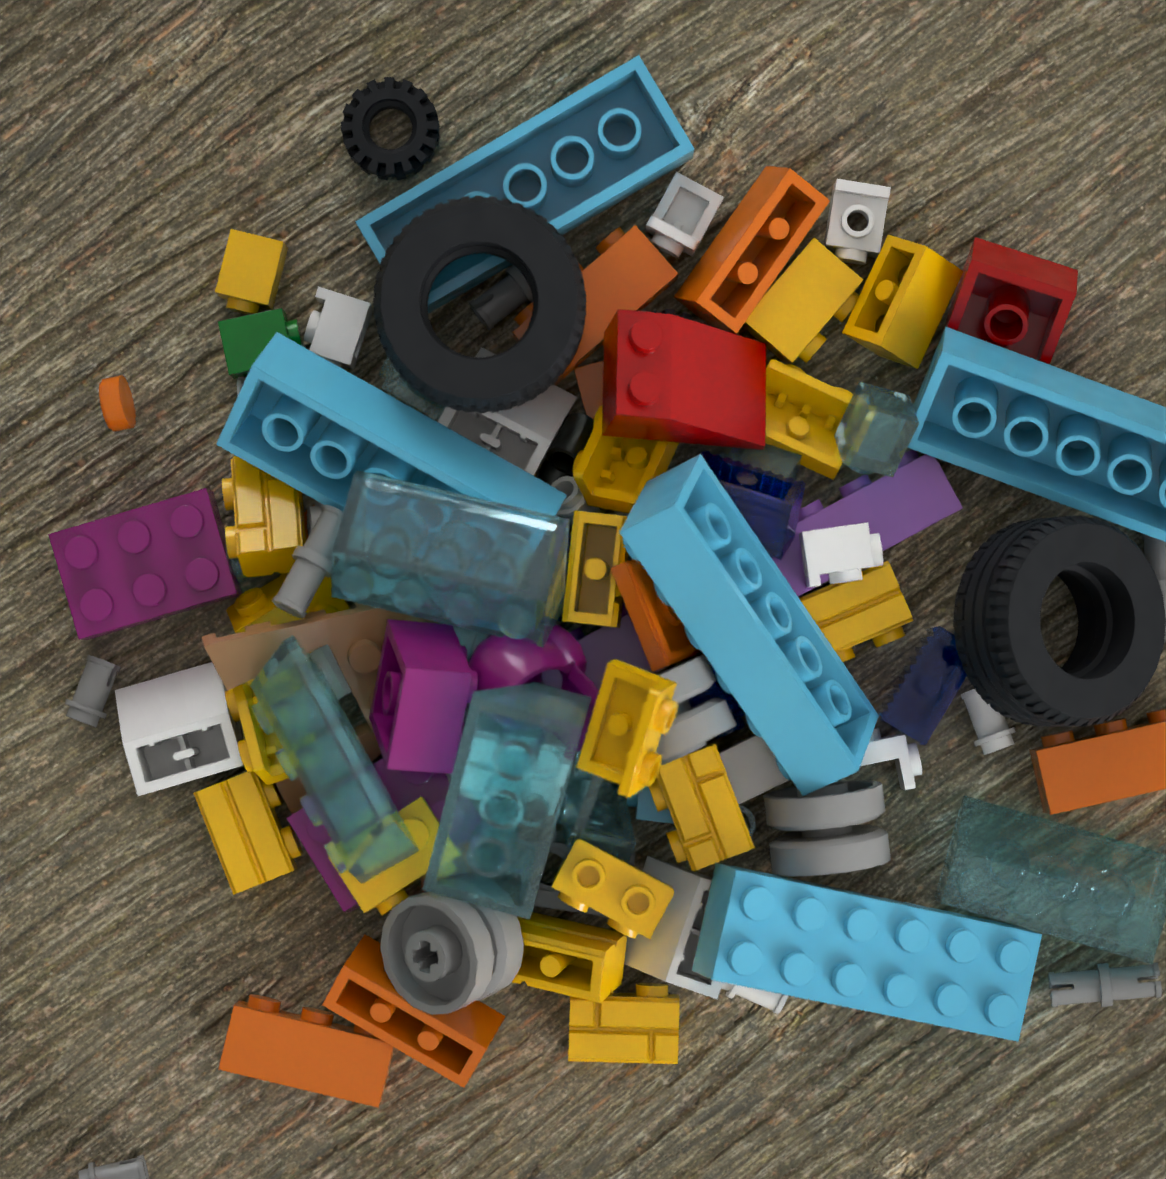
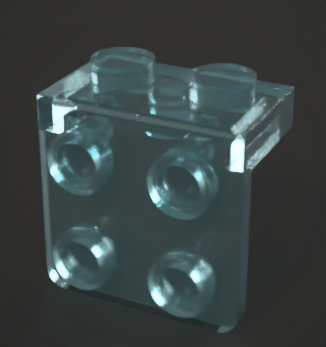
(596, 814)

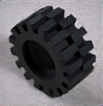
(383, 96)

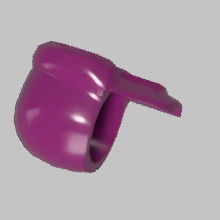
(517, 662)

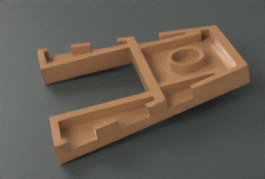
(354, 639)

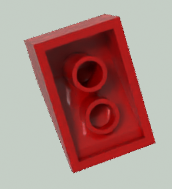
(1013, 299)
(682, 382)

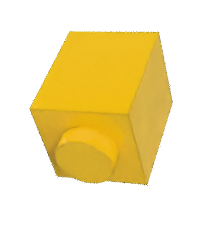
(250, 272)

